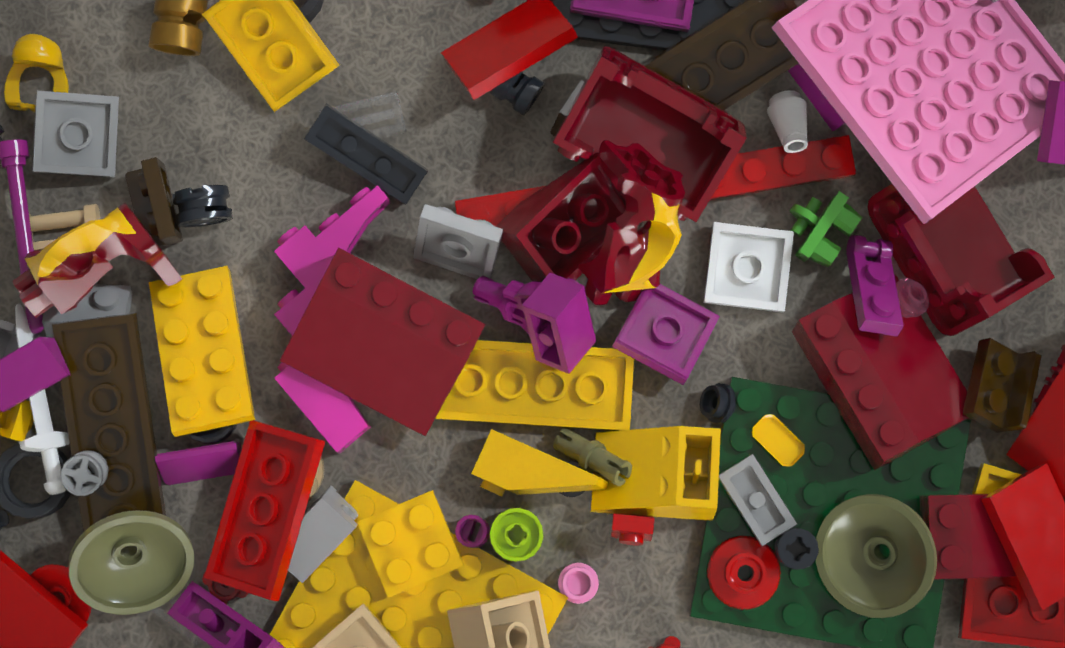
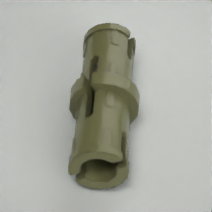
(592, 456)

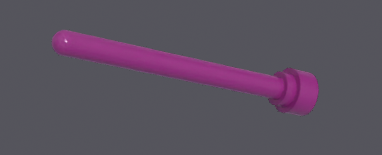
(13, 159)

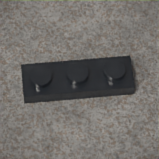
(366, 154)

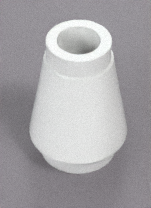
(789, 119)

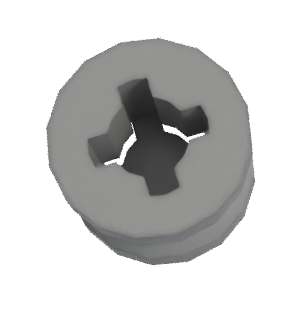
(80, 480)

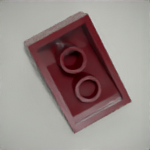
(564, 221)
(964, 537)

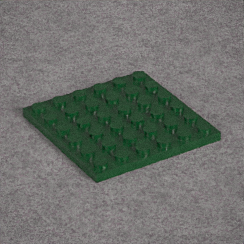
(811, 488)

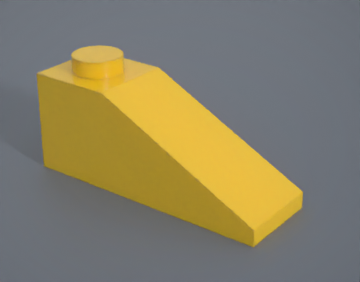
(525, 470)

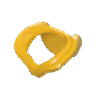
(34, 51)

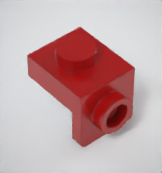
(632, 528)

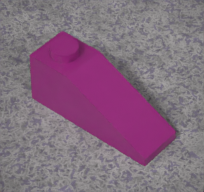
(217, 622)

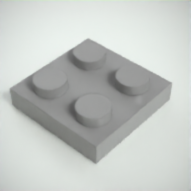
(75, 134)
(457, 242)

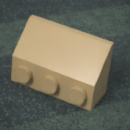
(500, 623)

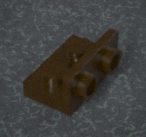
(154, 201)
(1001, 386)

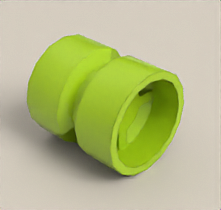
(516, 534)

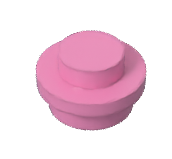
(578, 582)

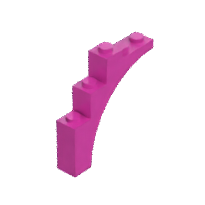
(308, 260)

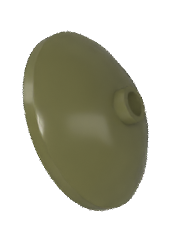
(856, 568)
(132, 577)

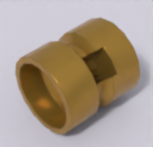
(178, 26)

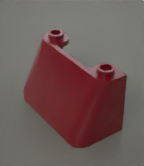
(636, 105)
(957, 258)

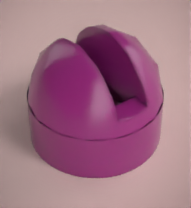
(466, 527)

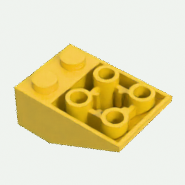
(670, 475)

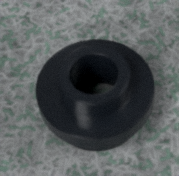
(718, 402)

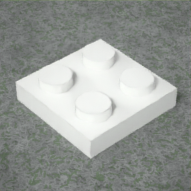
(748, 267)

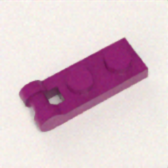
(874, 285)

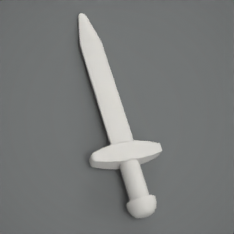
(46, 439)

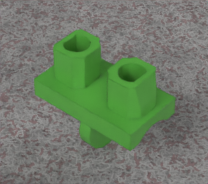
(836, 214)

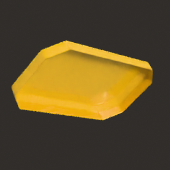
(778, 440)

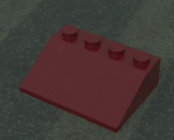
(382, 342)
(885, 386)

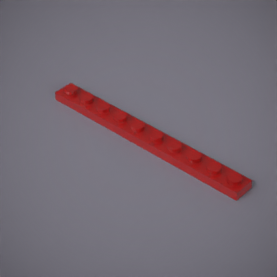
(747, 174)

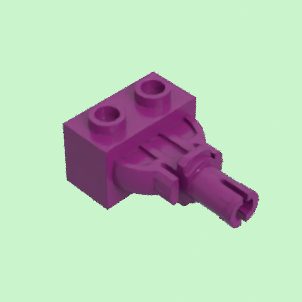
(551, 313)

